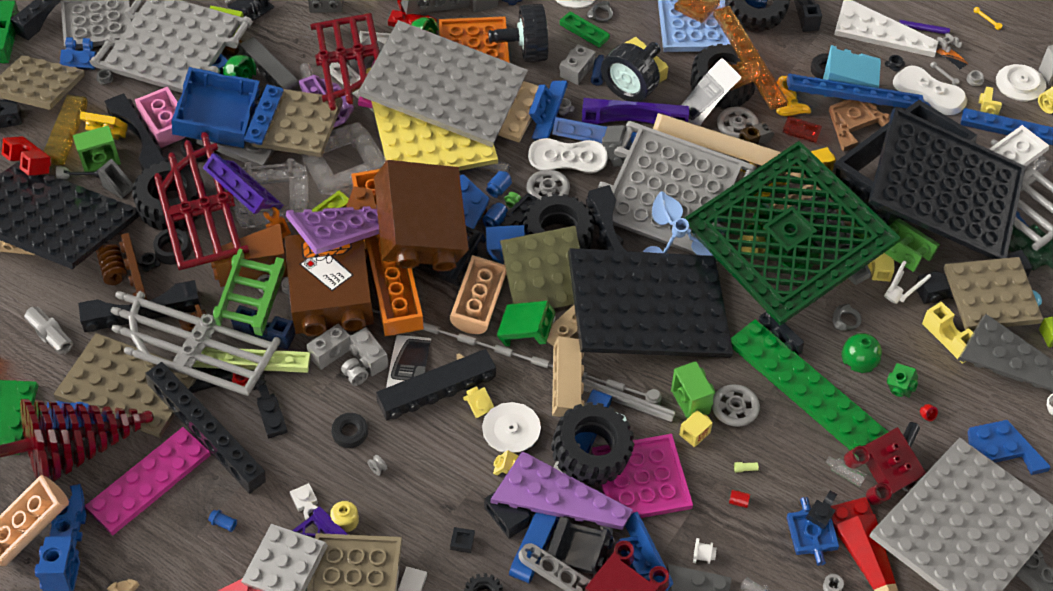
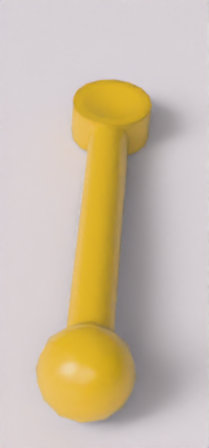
(998, 26)

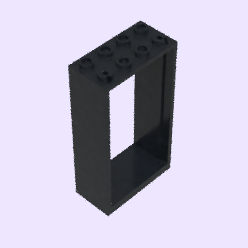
(848, 166)

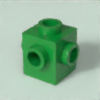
(902, 380)

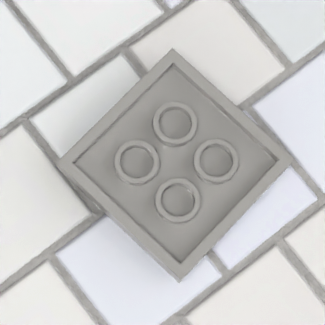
(284, 561)

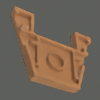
(851, 116)

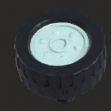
(530, 33)
(631, 71)

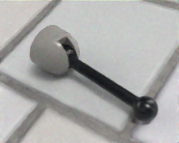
(64, 173)

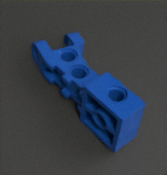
(59, 555)

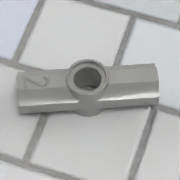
(48, 330)

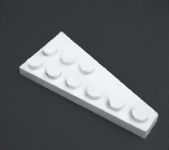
(872, 27)

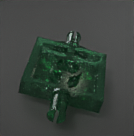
(1023, 242)

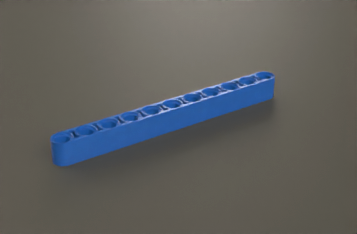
(543, 525)

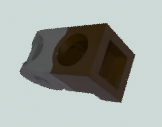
(757, 133)

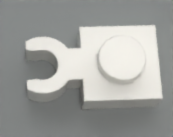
(304, 499)

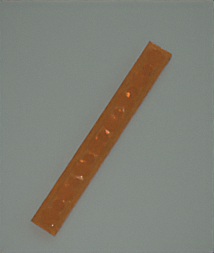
(747, 52)

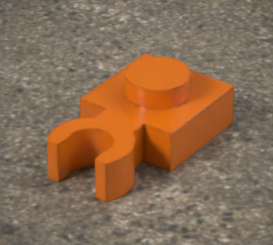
(275, 219)

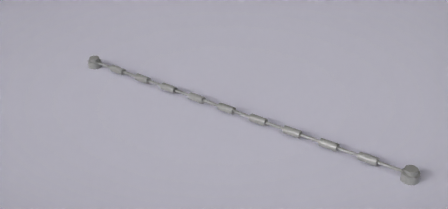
(652, 395)

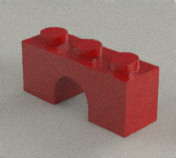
(32, 159)

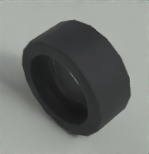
(169, 257)

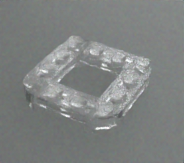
(367, 148)
(299, 192)

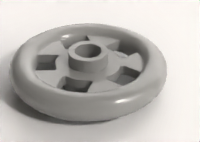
(734, 125)
(548, 185)
(732, 419)

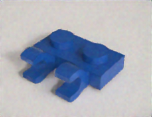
(78, 59)

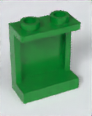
(526, 321)

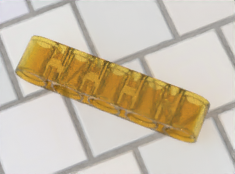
(65, 127)

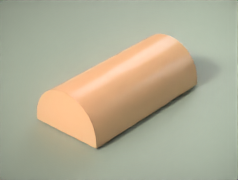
(478, 295)
(29, 516)

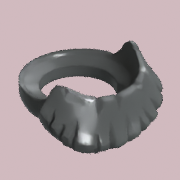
(591, 14)
(843, 309)

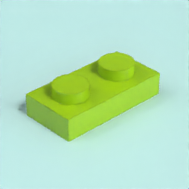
(337, 200)

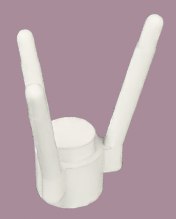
(895, 292)

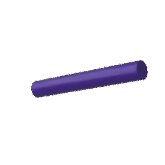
(925, 27)

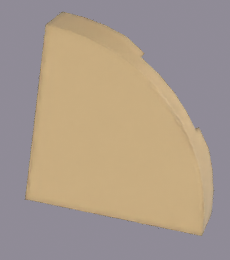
(127, 585)

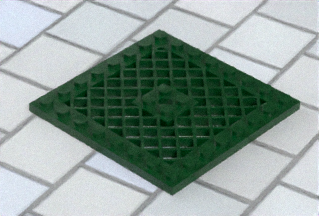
(797, 160)

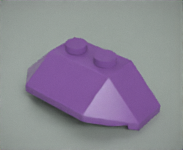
(317, 86)

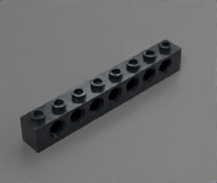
(206, 427)

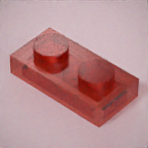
(802, 129)

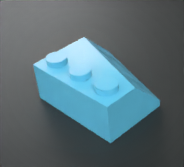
(852, 68)

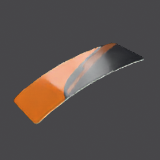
(953, 57)

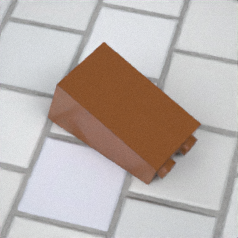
(263, 248)

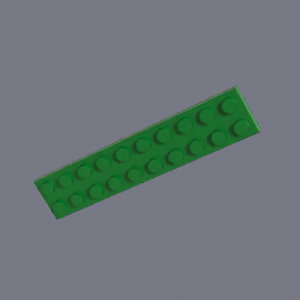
(806, 386)

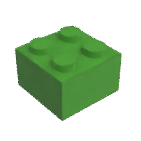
(96, 148)
(692, 389)

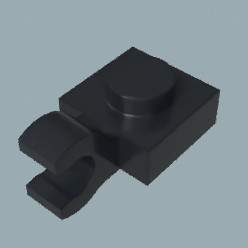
(822, 512)

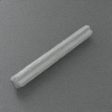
(631, 401)

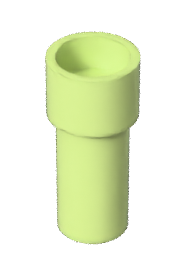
(740, 467)

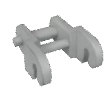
(953, 40)

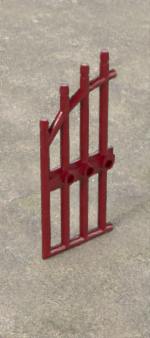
(342, 55)
(201, 206)

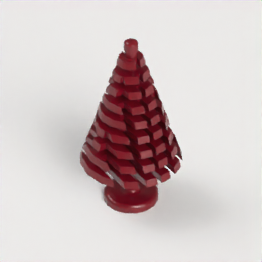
(63, 435)

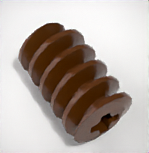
(111, 264)

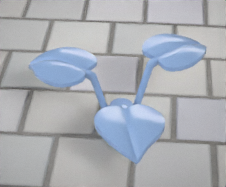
(668, 210)

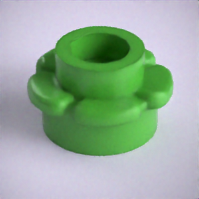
(511, 199)

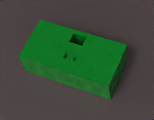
(8, 10)

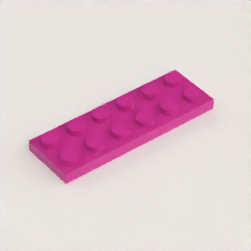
(147, 481)

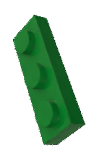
(584, 29)

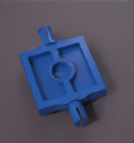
(808, 536)

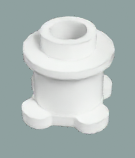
(704, 552)

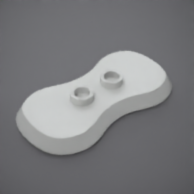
(941, 96)
(581, 156)

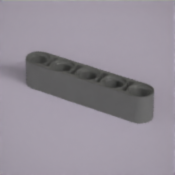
(268, 65)

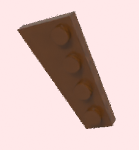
(132, 264)

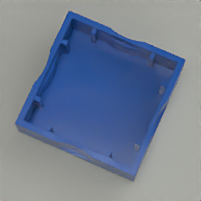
(215, 106)

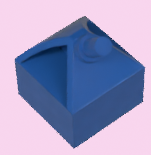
(495, 235)

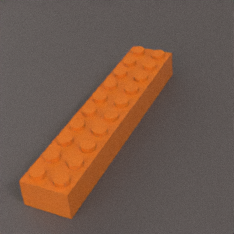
(393, 285)

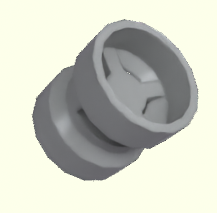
(353, 370)

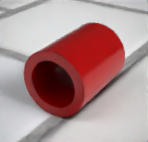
(739, 498)

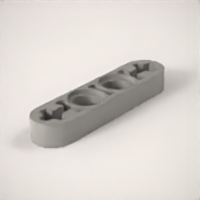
(558, 568)

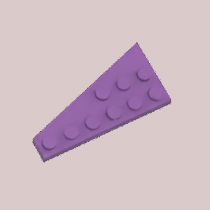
(334, 226)
(554, 493)

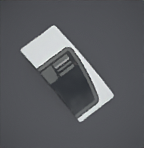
(710, 91)
(408, 358)

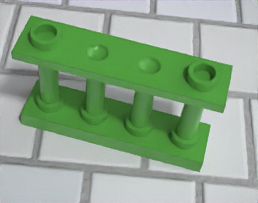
(912, 245)
(263, 304)

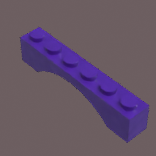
(601, 111)

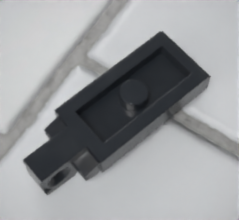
(515, 215)
(783, 333)
(271, 413)

